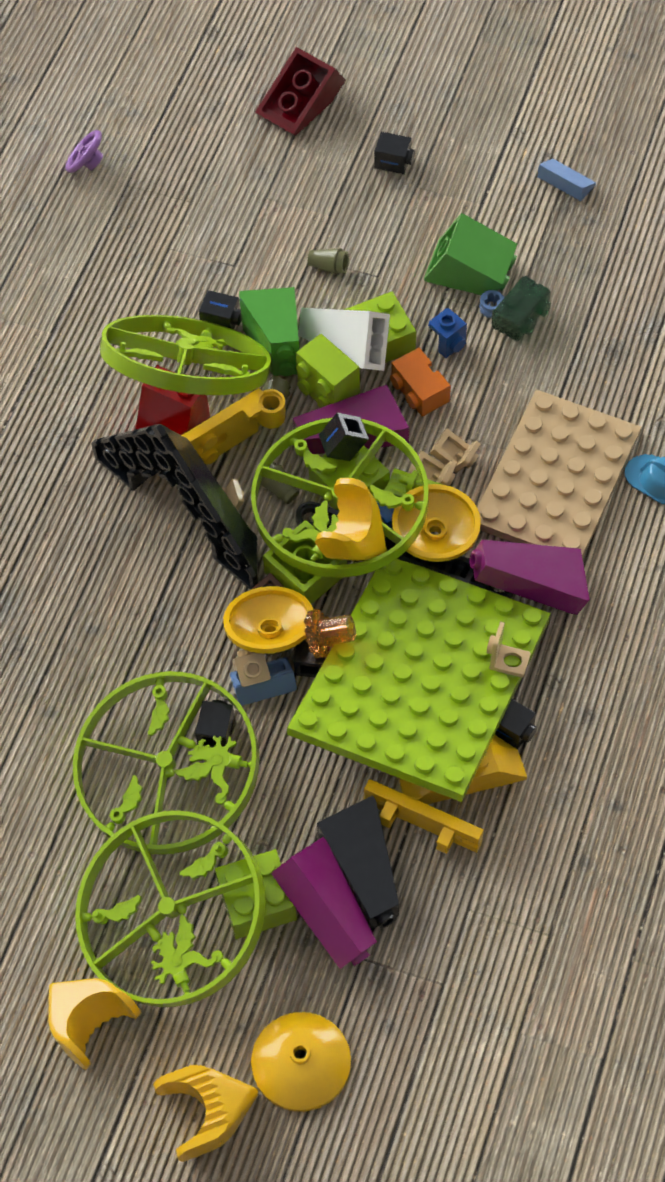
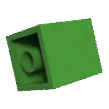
(471, 258)
(272, 321)

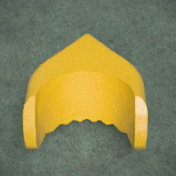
(359, 527)
(80, 1008)
(221, 1095)

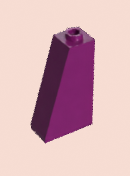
(373, 405)
(533, 571)
(326, 902)

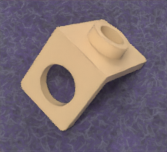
(501, 651)

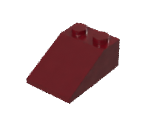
(300, 92)

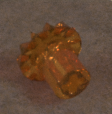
(326, 632)

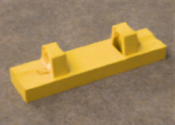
(447, 827)

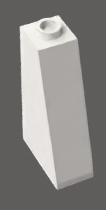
(356, 333)

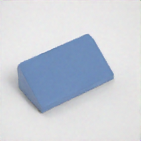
(565, 179)
(281, 682)

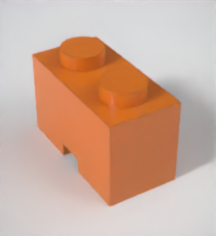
(419, 384)

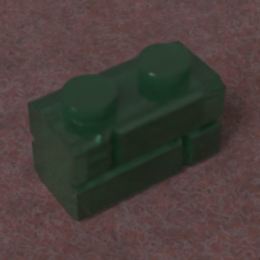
(521, 308)

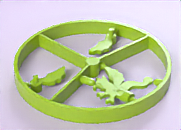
(193, 347)
(321, 518)
(216, 758)
(174, 959)

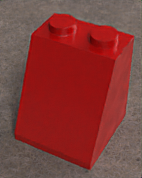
(171, 408)

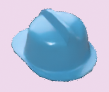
(647, 475)

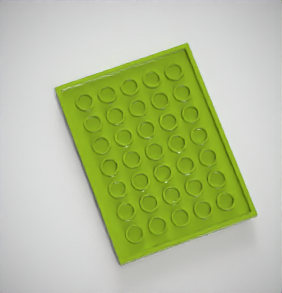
(418, 678)

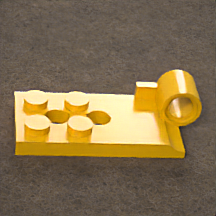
(237, 423)

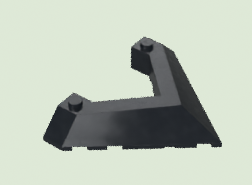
(159, 450)

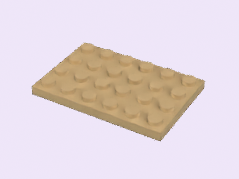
(557, 474)

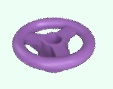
(85, 153)

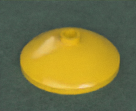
(449, 514)
(267, 619)
(303, 1082)

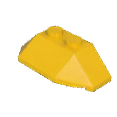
(498, 768)

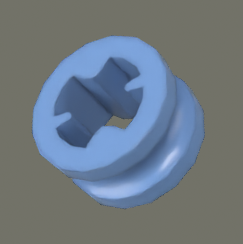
(489, 296)

